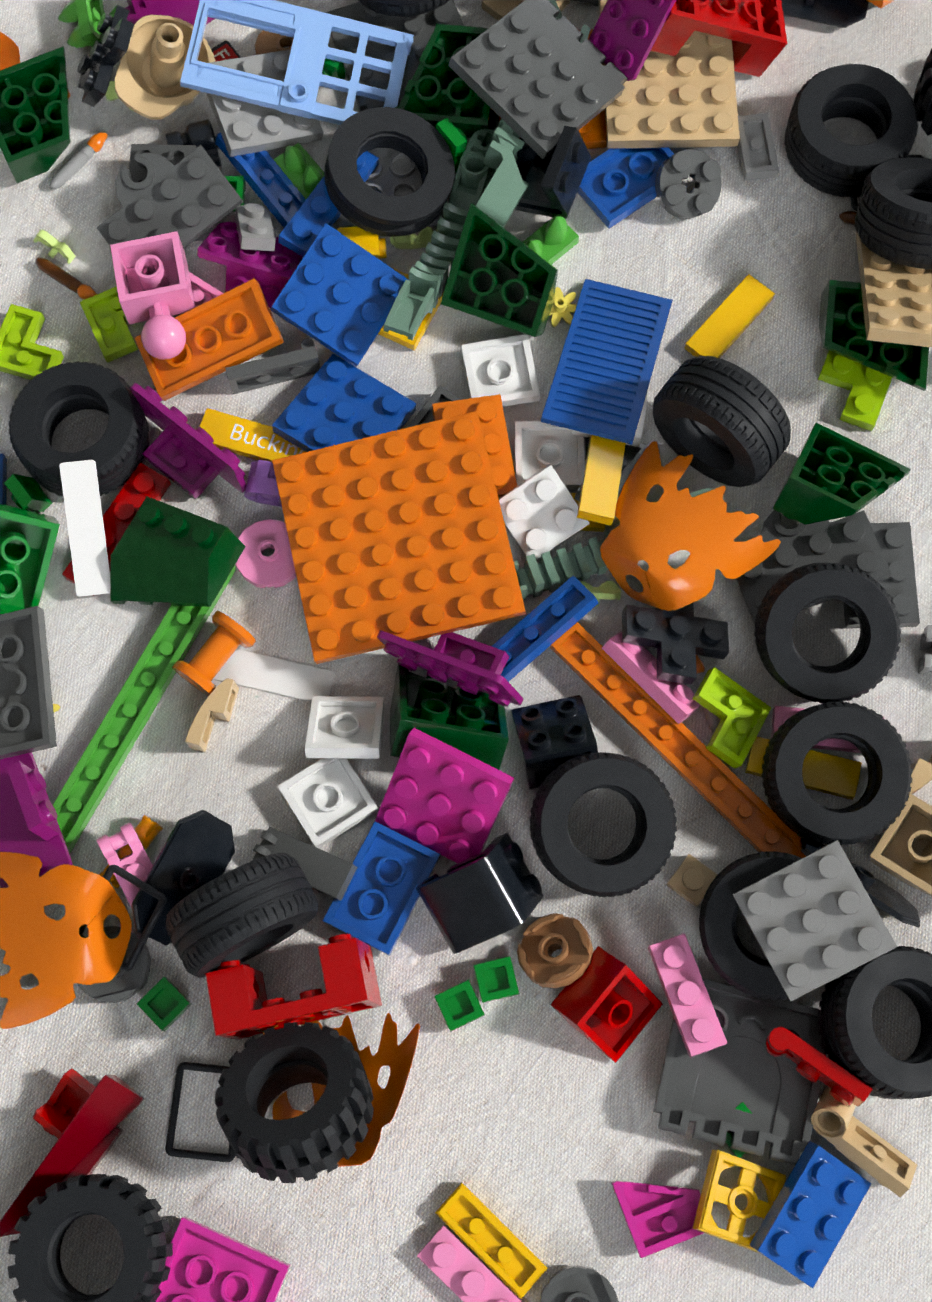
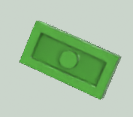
(87, 15)
(300, 168)
(552, 239)

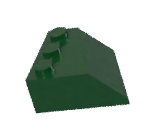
(439, 92)
(34, 114)
(499, 277)
(845, 334)
(834, 478)
(172, 557)
(448, 714)

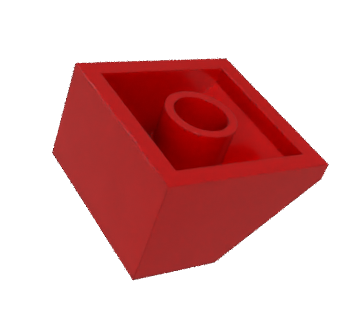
(607, 1004)

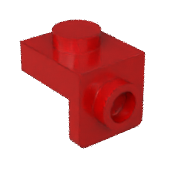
(64, 1103)

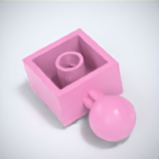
(152, 288)

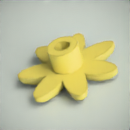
(562, 307)

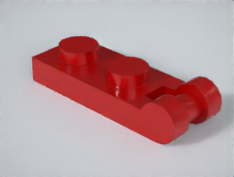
(816, 1066)

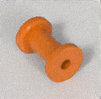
(214, 653)

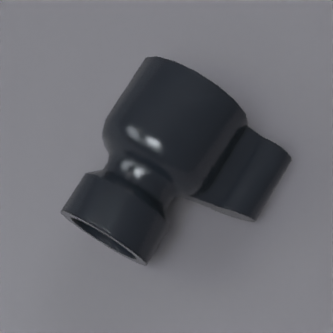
(197, 134)

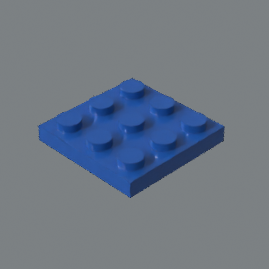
(339, 295)
(341, 407)

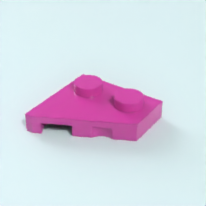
(657, 1214)

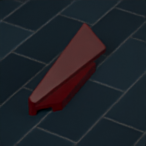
(79, 1146)

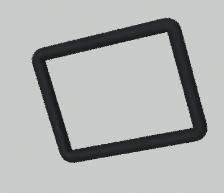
(153, 919)
(174, 1113)

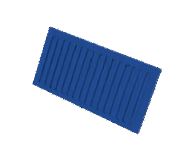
(607, 361)

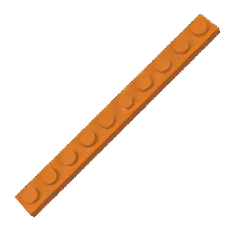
(676, 744)

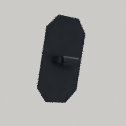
(830, 12)
(190, 858)
(879, 893)

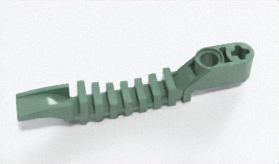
(506, 185)
(431, 273)
(555, 571)

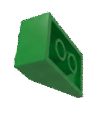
(25, 556)

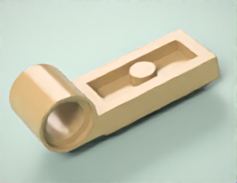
(862, 1145)

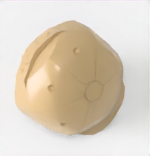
(154, 64)

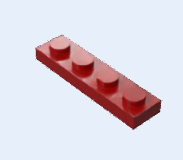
(125, 506)

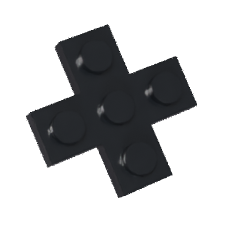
(104, 55)
(676, 637)

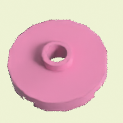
(263, 570)

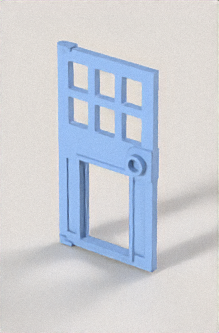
(306, 60)

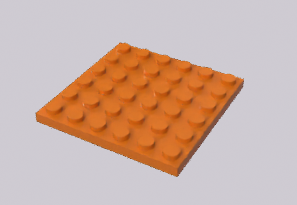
(397, 537)

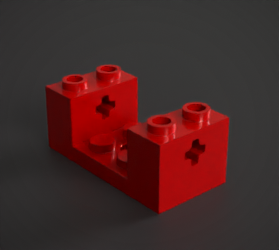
(752, 25)
(241, 1000)

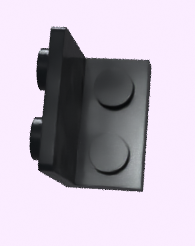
(552, 735)

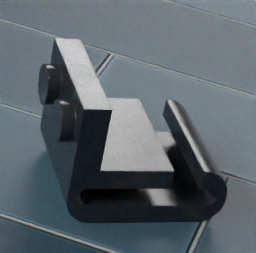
(554, 179)
(482, 895)

